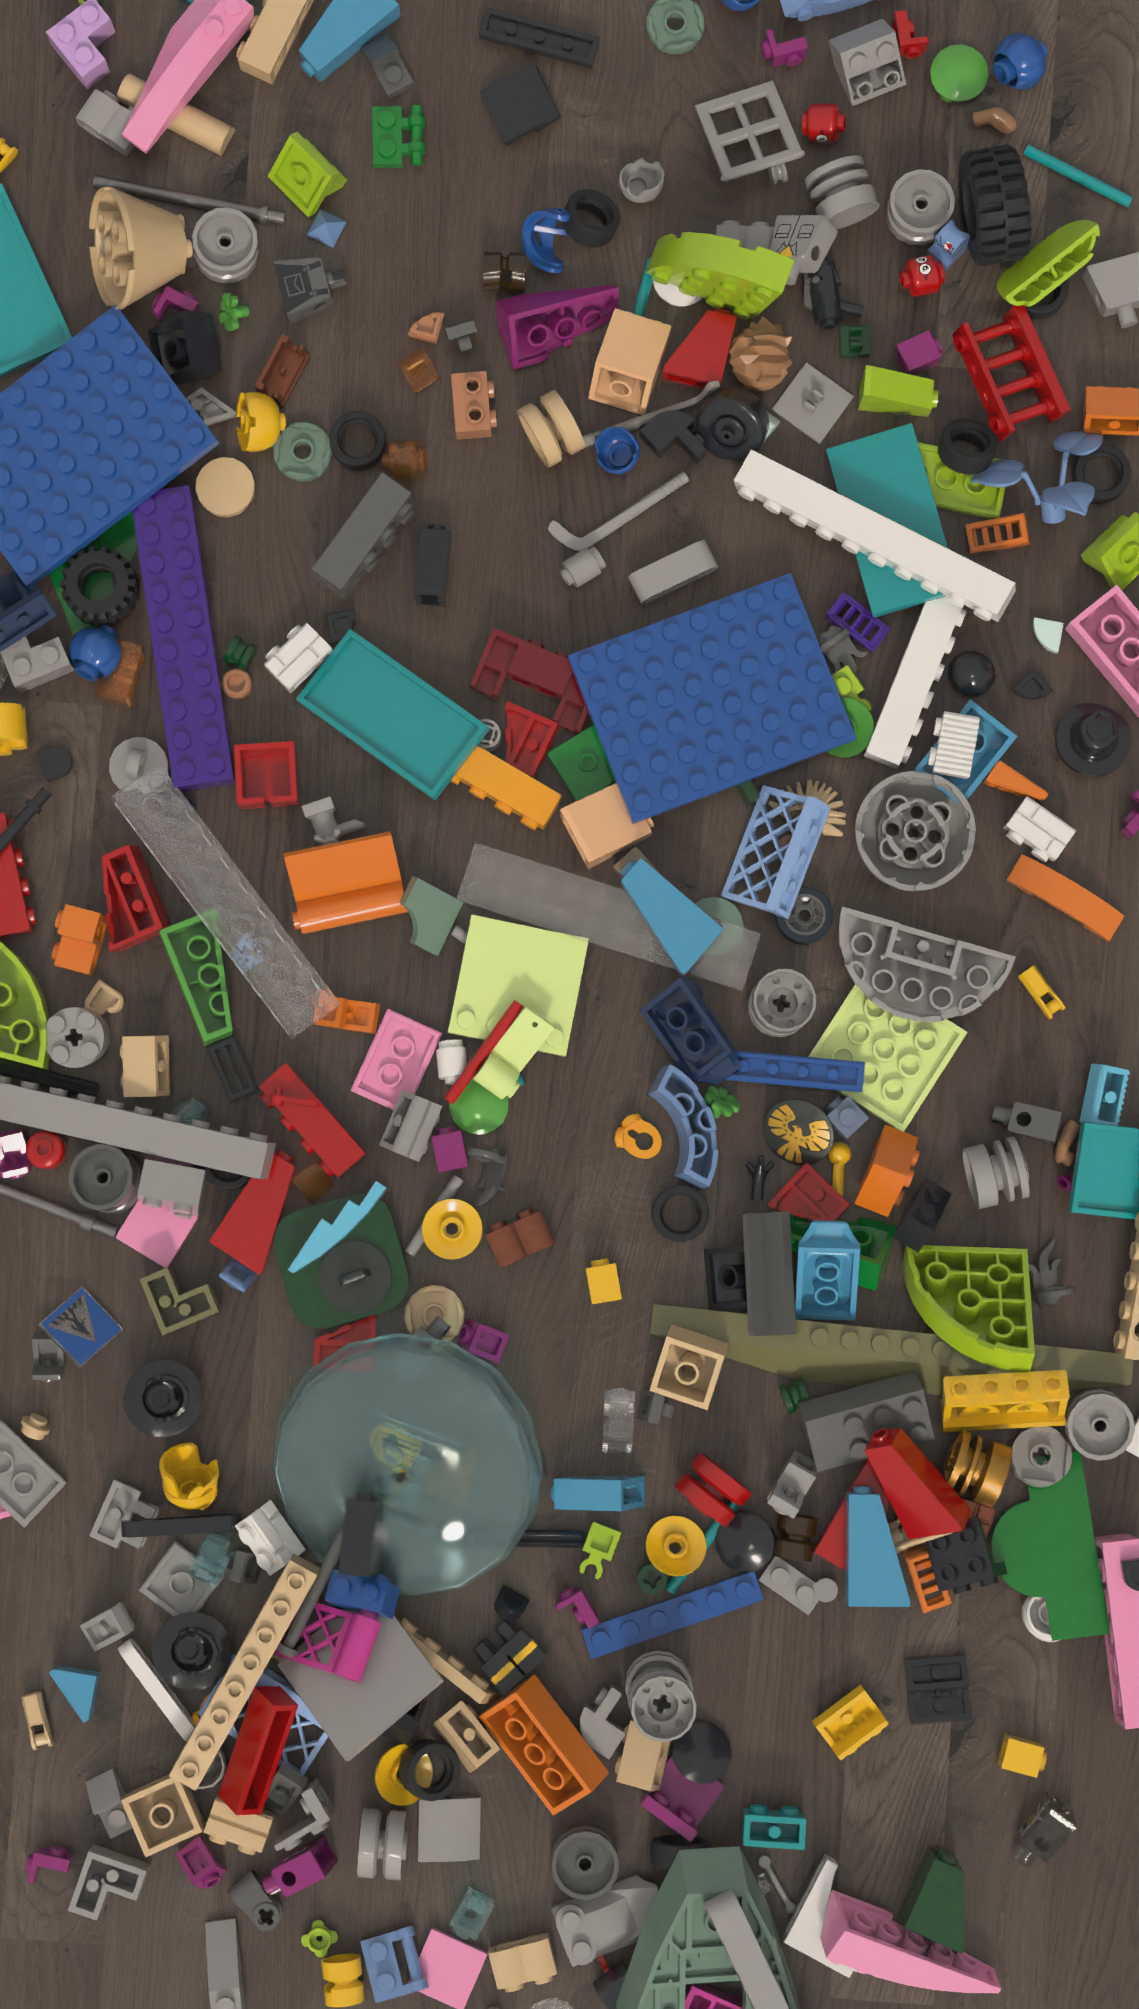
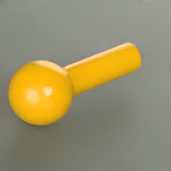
(839, 1156)

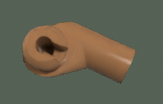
(997, 118)
(1064, 1141)

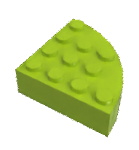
(721, 271)
(22, 1013)
(975, 1301)

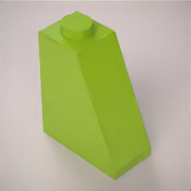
(896, 392)

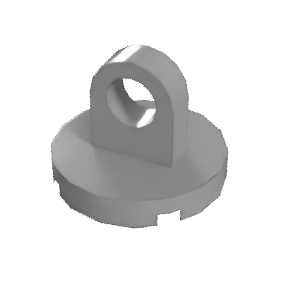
(134, 759)

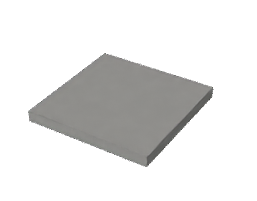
(360, 1712)

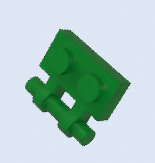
(388, 139)

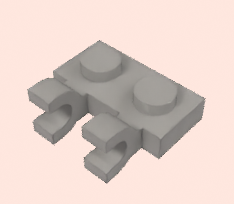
(121, 1505)

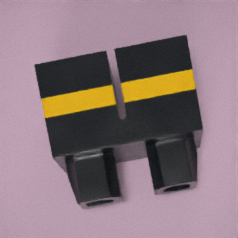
(519, 1647)

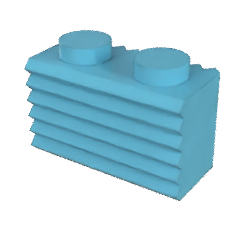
(1104, 1094)

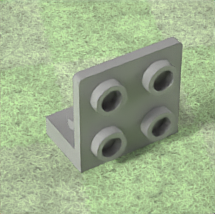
(314, 1802)

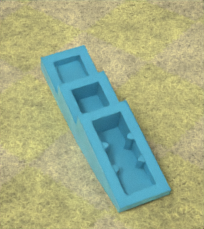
(328, 1235)

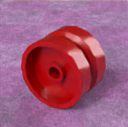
(711, 1491)

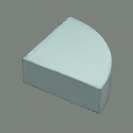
(1048, 633)

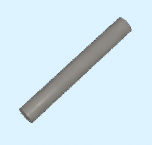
(448, 1193)

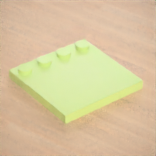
(518, 964)
(899, 1056)

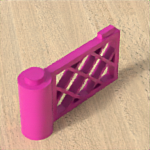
(352, 1647)

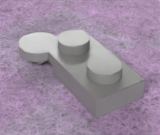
(796, 1586)

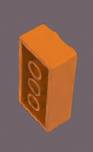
(544, 1745)

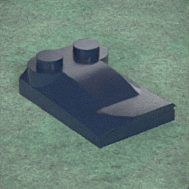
(691, 1032)

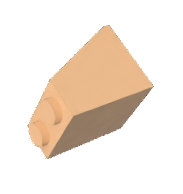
(629, 361)
(602, 826)

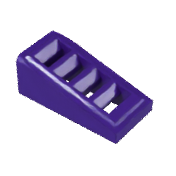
(845, 600)

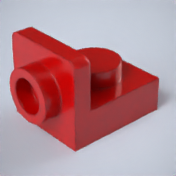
(904, 31)

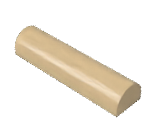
(190, 122)

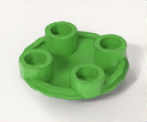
(959, 73)
(478, 1109)

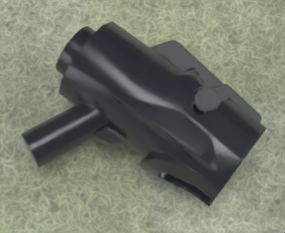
(824, 299)

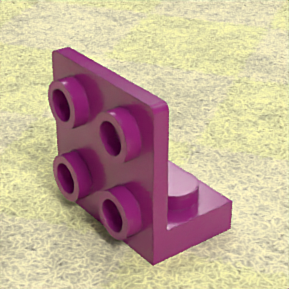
(680, 1801)

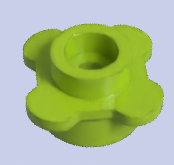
(319, 1947)

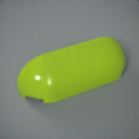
(1049, 263)

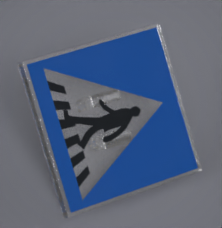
(80, 1327)

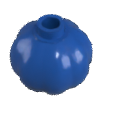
(1020, 61)
(94, 652)

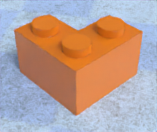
(80, 940)
(888, 1171)

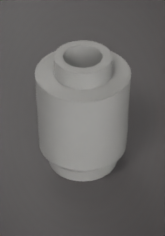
(582, 567)

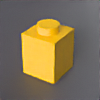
(603, 1281)
(1022, 1756)

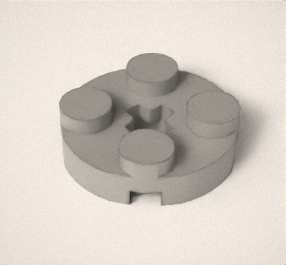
(1051, 1470)

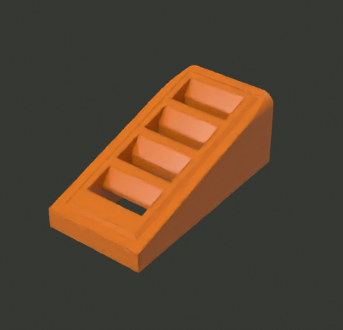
(1019, 519)
(1011, 781)
(910, 1557)

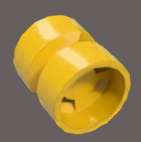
(342, 1977)

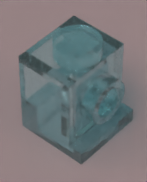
(211, 1559)
(468, 1927)

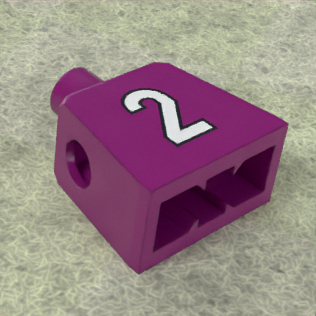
(301, 1868)

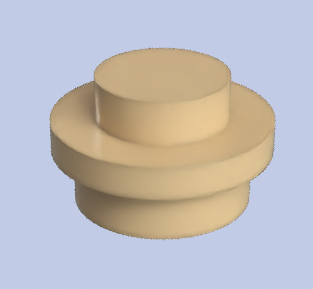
(35, 1426)

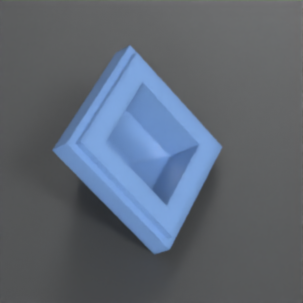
(326, 228)
(237, 1275)

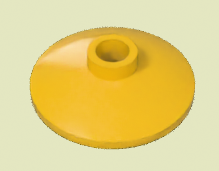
(452, 1245)
(682, 1533)
(390, 1786)

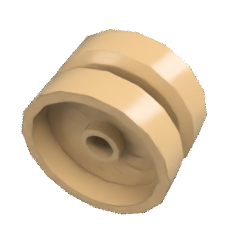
(553, 427)

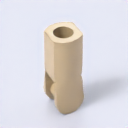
(36, 1715)

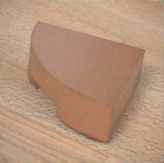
(427, 327)

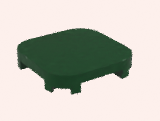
(304, 1287)

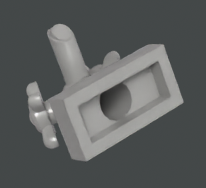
(324, 822)

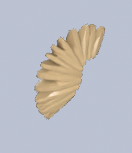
(833, 818)

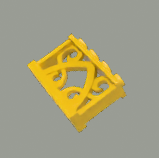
(1004, 1400)

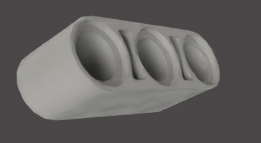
(673, 571)

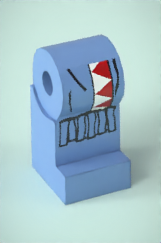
(949, 244)

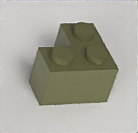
(172, 1307)

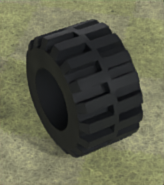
(86, 566)

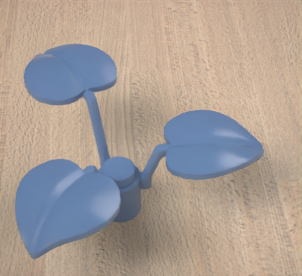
(1054, 500)

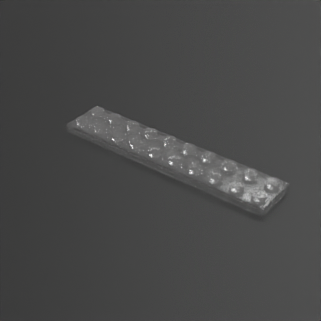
(225, 901)
(592, 913)

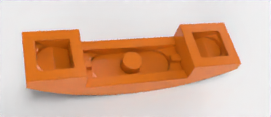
(1066, 896)

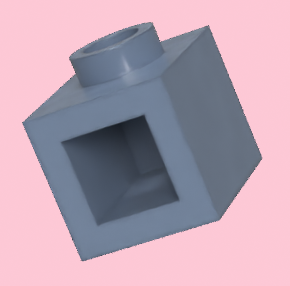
(845, 1116)

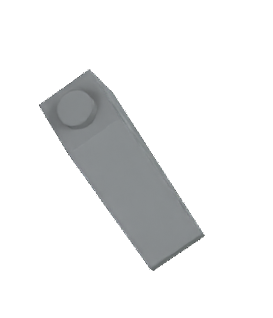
(224, 1965)

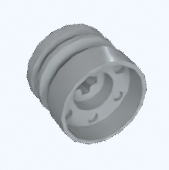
(842, 191)
(795, 993)
(996, 1172)
(671, 1718)

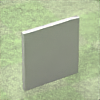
(812, 403)

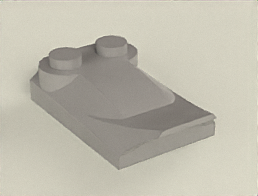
(606, 1922)

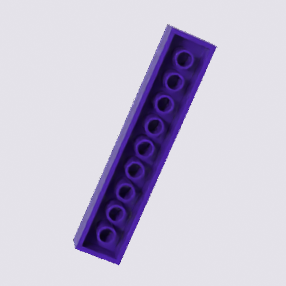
(183, 640)

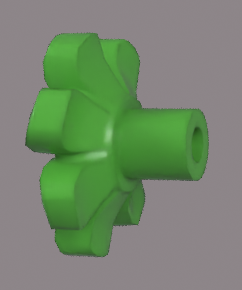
(231, 312)
(721, 1102)

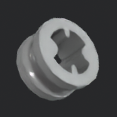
(777, 173)

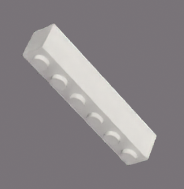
(913, 681)

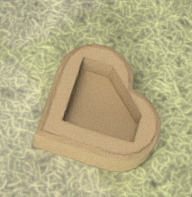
(104, 999)

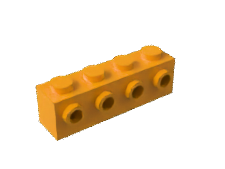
(508, 788)

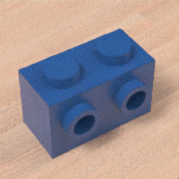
(363, 1593)

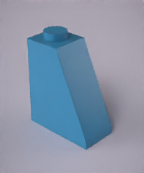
(598, 1493)

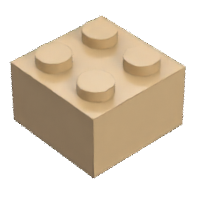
(689, 1367)
(162, 1814)

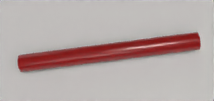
(483, 1052)

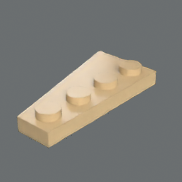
(452, 1667)

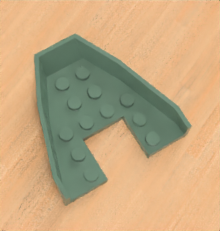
(681, 1942)

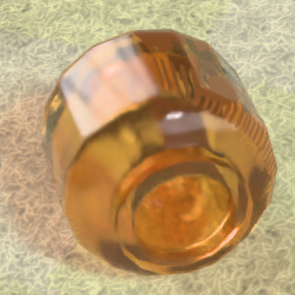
(405, 459)

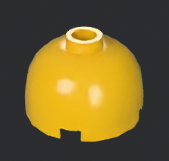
(258, 421)

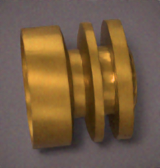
(980, 1469)

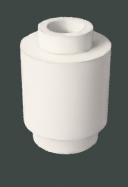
(451, 1060)

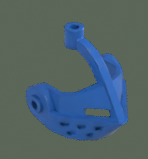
(543, 255)

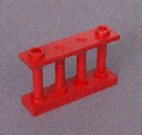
(1035, 361)

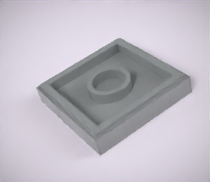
(173, 1587)

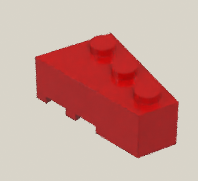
(132, 899)

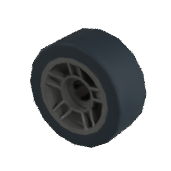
(819, 918)

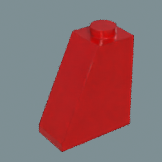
(703, 352)

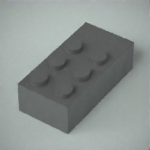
(364, 537)
(844, 1421)

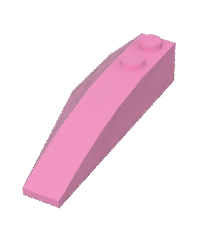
(184, 64)
(877, 1945)

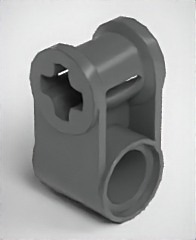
(253, 1900)

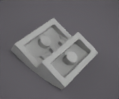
(449, 1829)

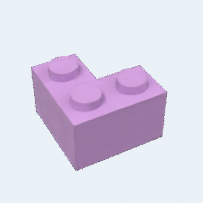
(77, 39)

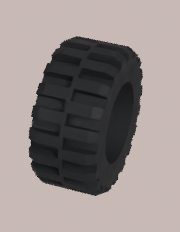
(995, 205)

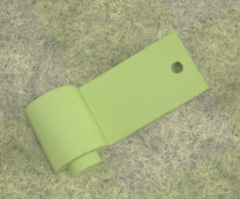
(513, 1052)

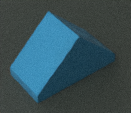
(78, 1687)

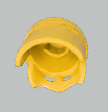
(186, 1479)

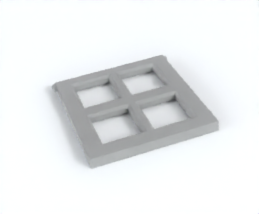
(748, 131)

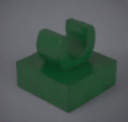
(854, 341)

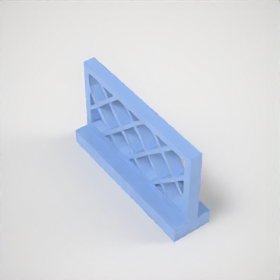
(793, 856)
(272, 1678)

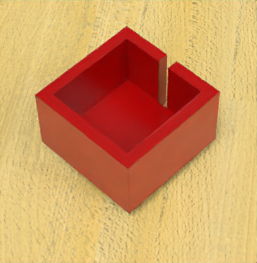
(266, 775)

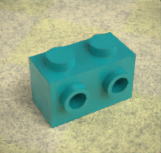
(773, 1827)

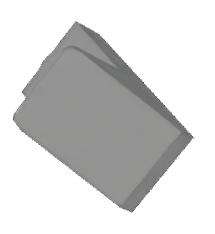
(108, 1626)
(105, 1799)

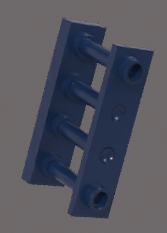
(24, 615)

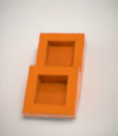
(353, 1016)

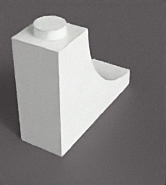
(807, 1922)

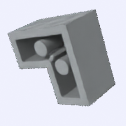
(36, 665)
(173, 1186)
(105, 1873)

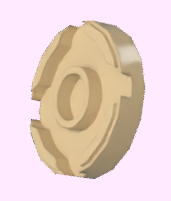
(225, 487)
(441, 1303)

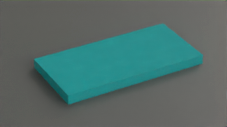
(28, 311)
(890, 479)
(392, 714)
(1106, 1171)

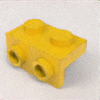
(850, 1722)

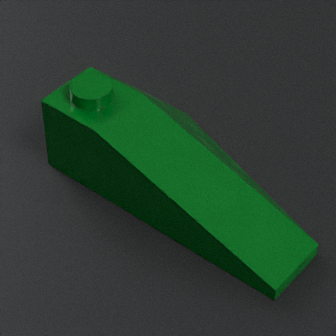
(874, 1240)

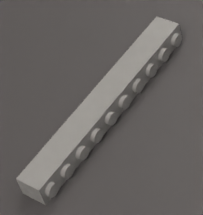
(136, 1129)

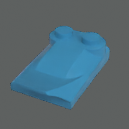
(990, 745)
(827, 1272)

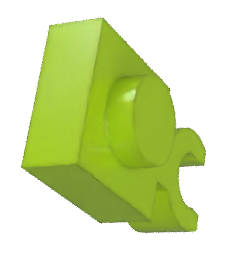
(849, 685)
(600, 1544)

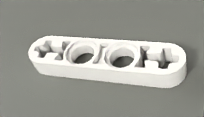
(157, 1688)

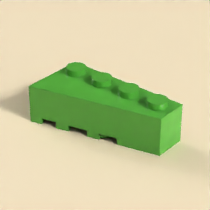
(201, 976)

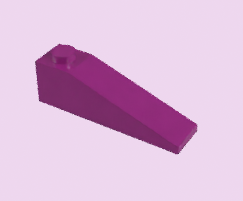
(544, 321)

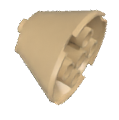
(134, 246)

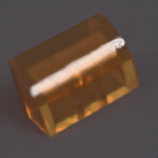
(122, 681)

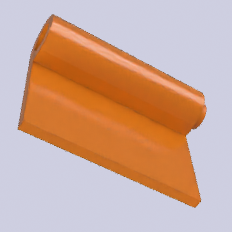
(345, 882)

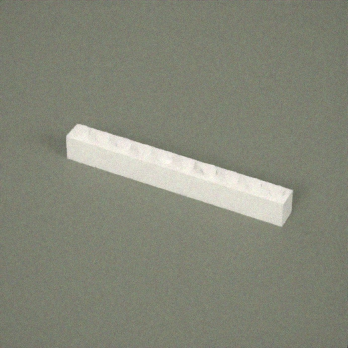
(874, 536)

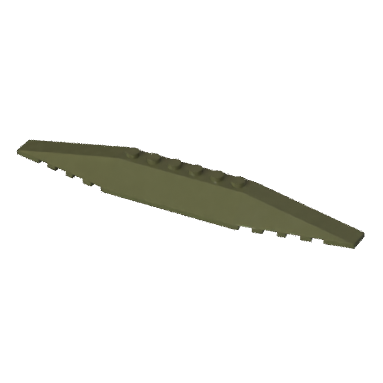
(869, 1354)

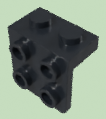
(963, 1559)

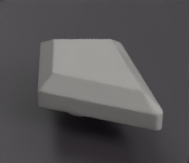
(209, 407)

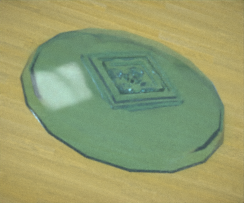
(420, 1411)

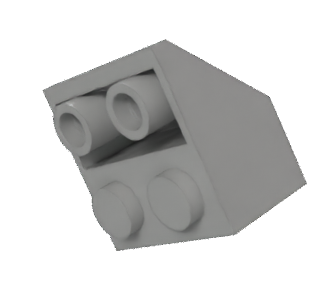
(868, 61)

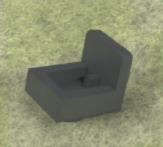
(47, 1359)

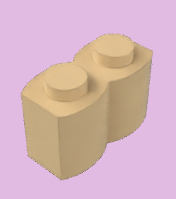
(523, 1962)

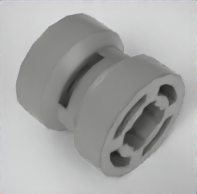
(493, 738)

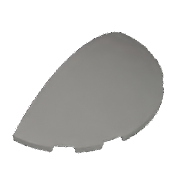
(918, 971)

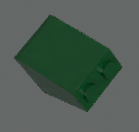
(937, 1900)

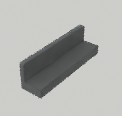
(769, 1273)

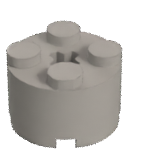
(85, 1022)

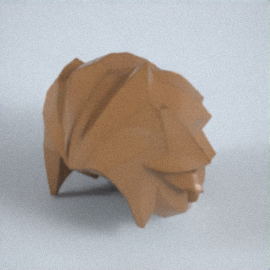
(760, 355)

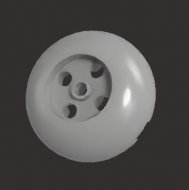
(891, 804)

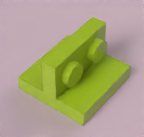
(305, 174)
(1116, 552)

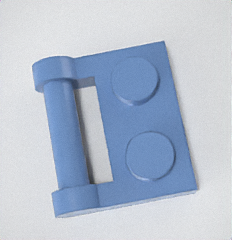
(384, 1965)

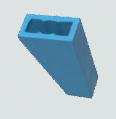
(343, 31)
(672, 917)
(871, 1560)

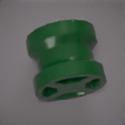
(240, 653)
(793, 1395)
(649, 1573)

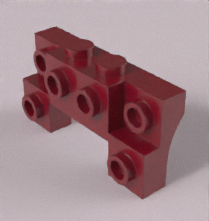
(535, 668)

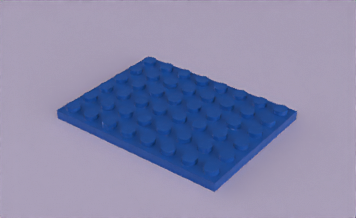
(88, 444)
(711, 698)

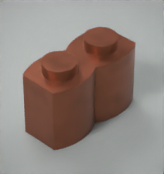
(519, 1238)

